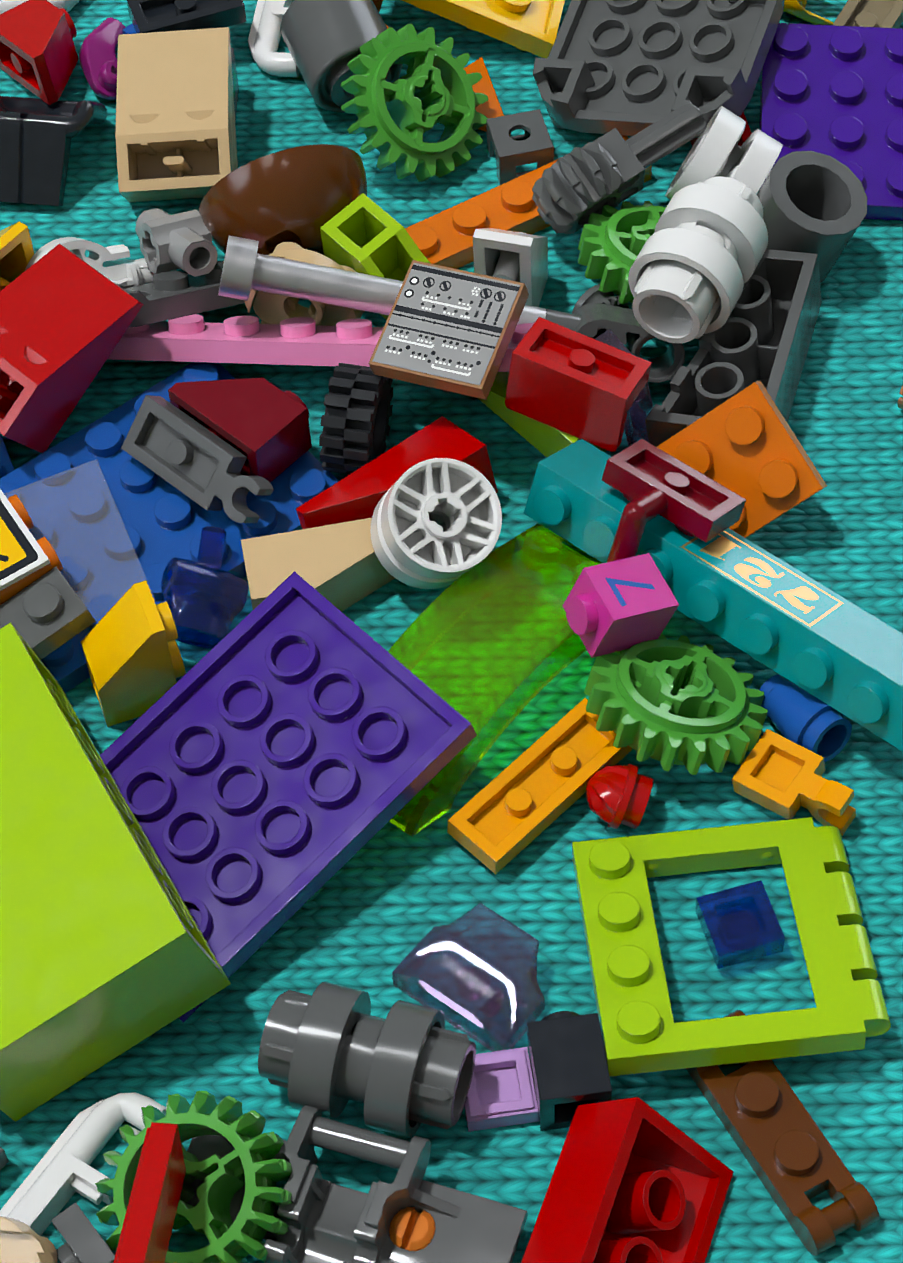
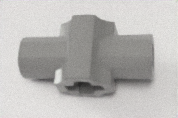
(176, 242)

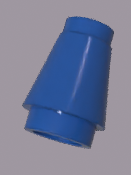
(805, 718)

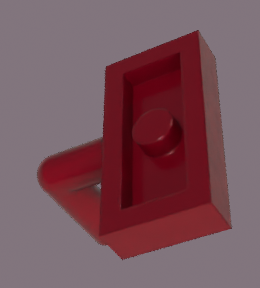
(667, 488)

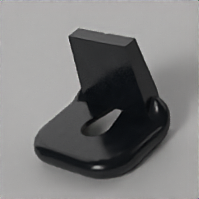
(38, 145)

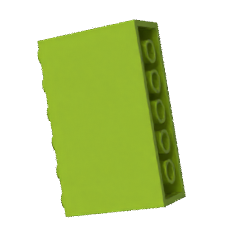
(88, 915)

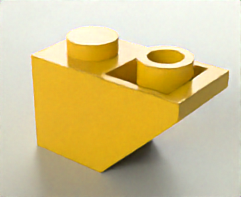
(133, 655)

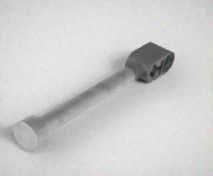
(249, 270)

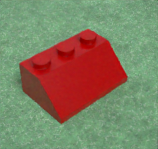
(629, 1191)

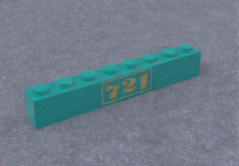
(739, 595)

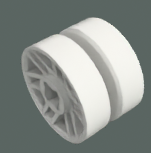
(719, 154)
(436, 523)

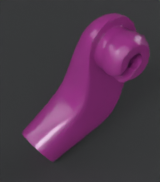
(99, 58)

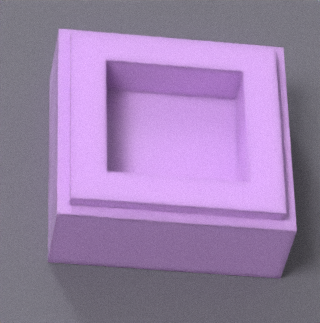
(501, 1091)

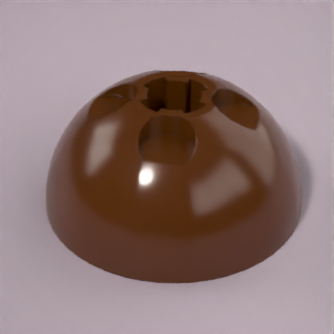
(284, 197)

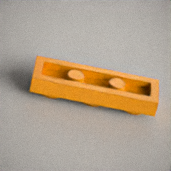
(535, 789)

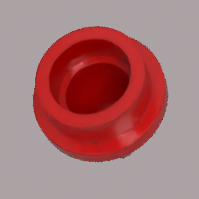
(619, 795)

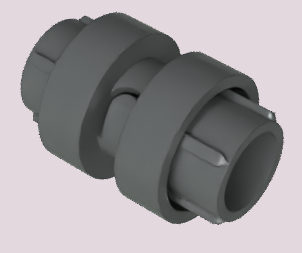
(337, 1052)

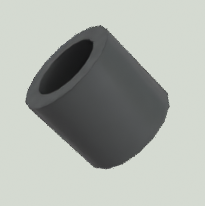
(323, 41)
(812, 206)

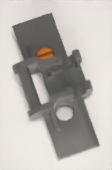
(389, 1224)

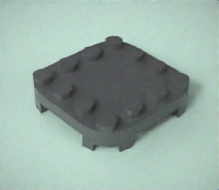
(645, 58)

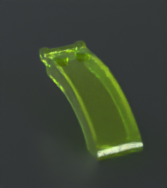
(491, 650)

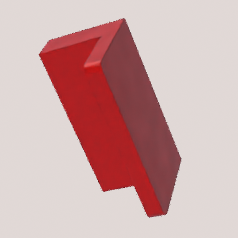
(574, 383)

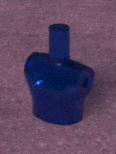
(202, 594)

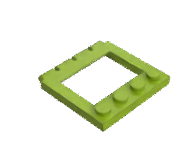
(629, 964)

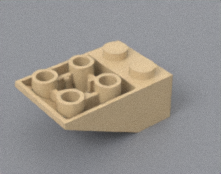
(174, 113)

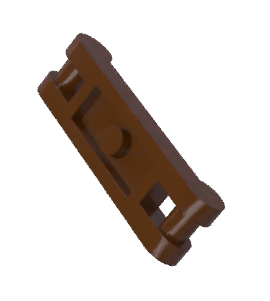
(786, 1150)

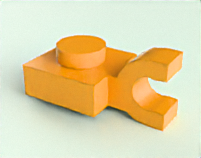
(789, 776)

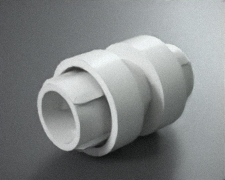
(698, 259)

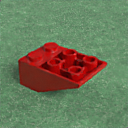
(53, 341)

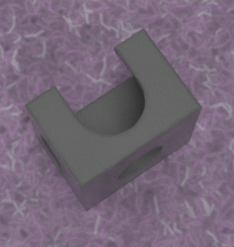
(518, 150)

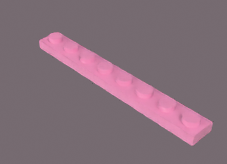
(248, 342)

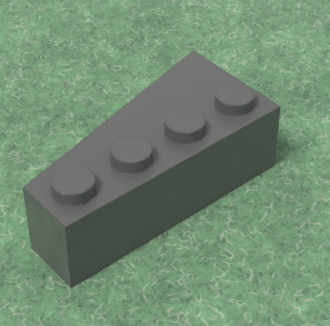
(759, 342)

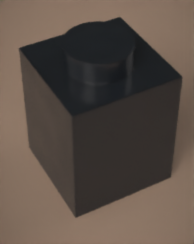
(567, 1066)

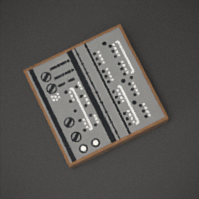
(449, 329)

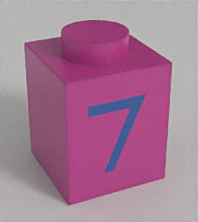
(619, 604)

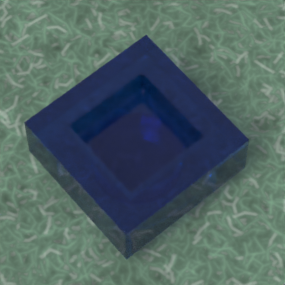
(739, 924)

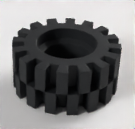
(355, 418)

